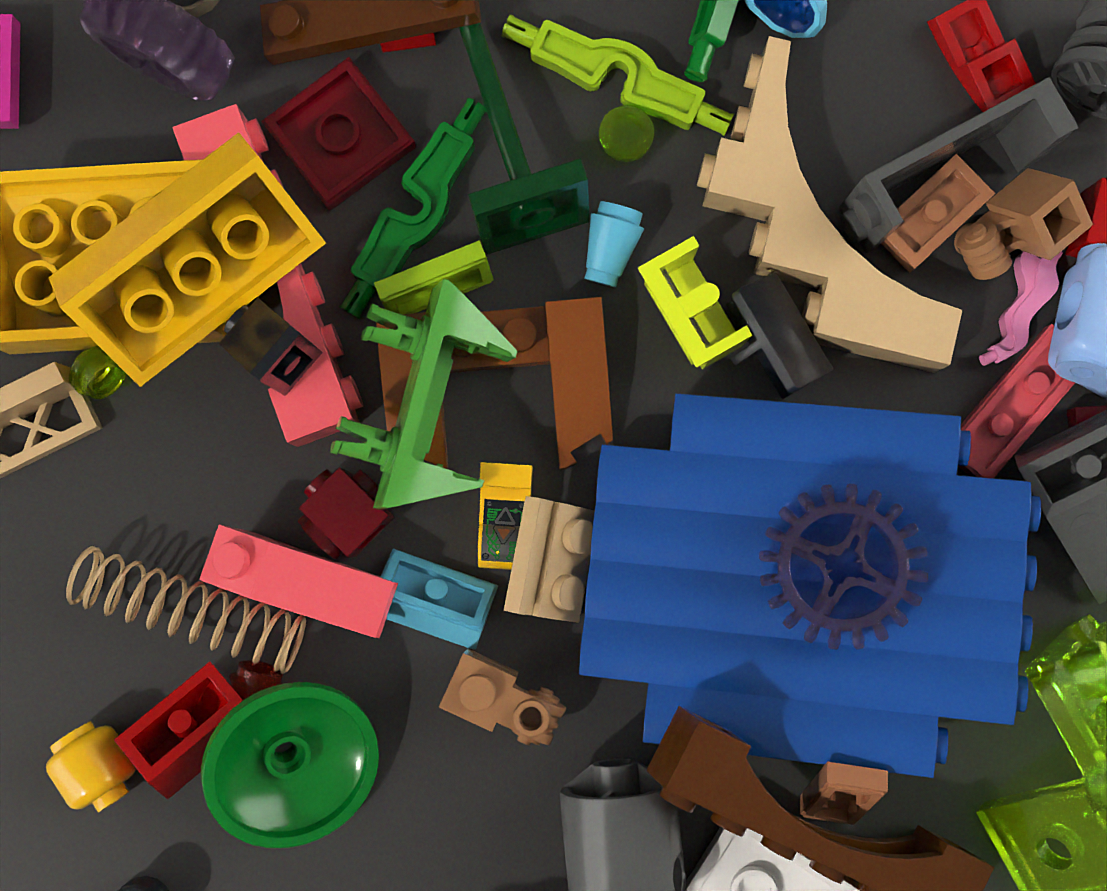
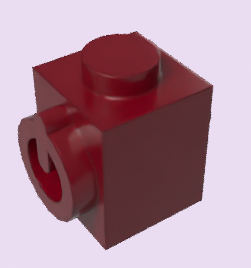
(341, 512)

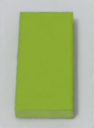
(411, 288)

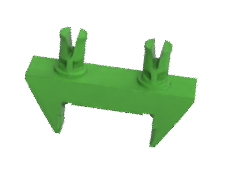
(447, 324)

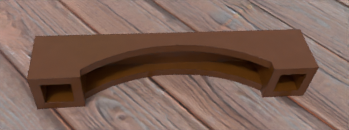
(710, 768)

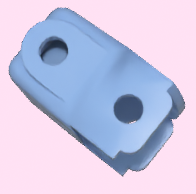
(1080, 324)

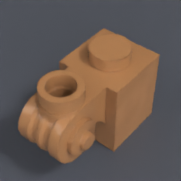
(1030, 214)
(487, 695)

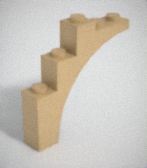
(854, 302)

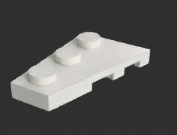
(747, 865)

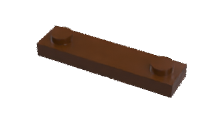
(322, 27)

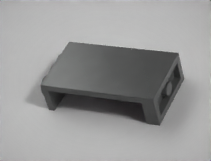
(1024, 124)

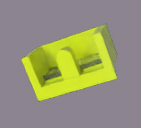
(691, 305)

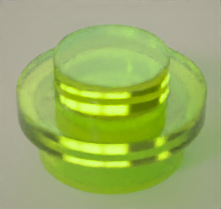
(626, 133)
(95, 374)

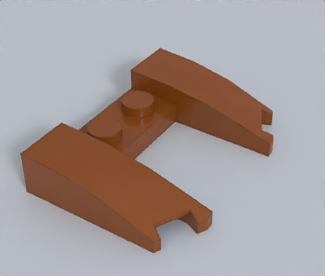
(558, 334)

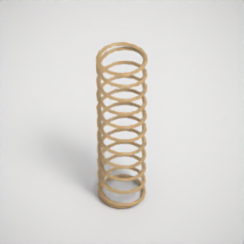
(157, 606)

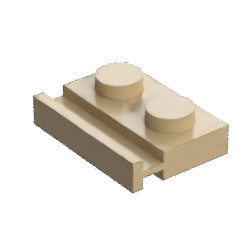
(550, 560)

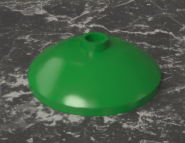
(294, 793)

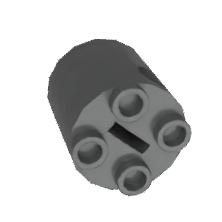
(620, 830)

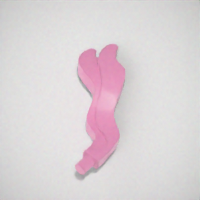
(1036, 285)

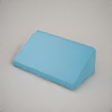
(438, 599)

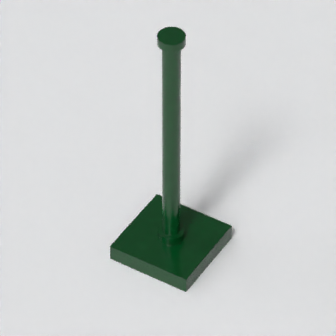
(528, 203)

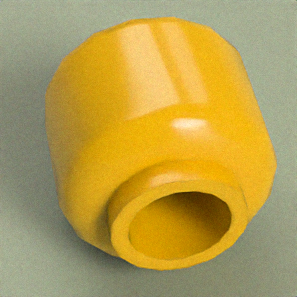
(89, 767)

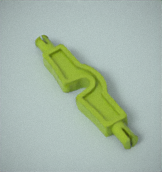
(589, 62)

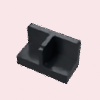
(778, 335)

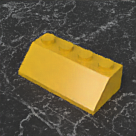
(185, 261)

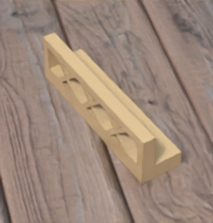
(37, 395)

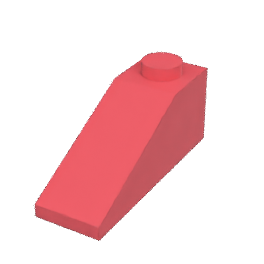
(298, 581)

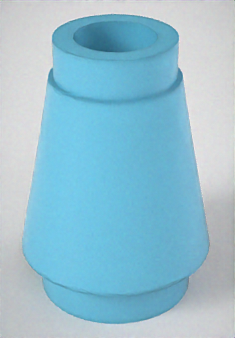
(611, 242)

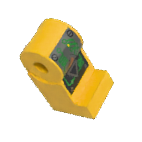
(501, 512)

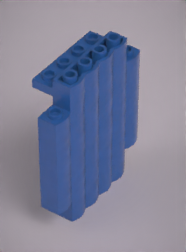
(685, 607)

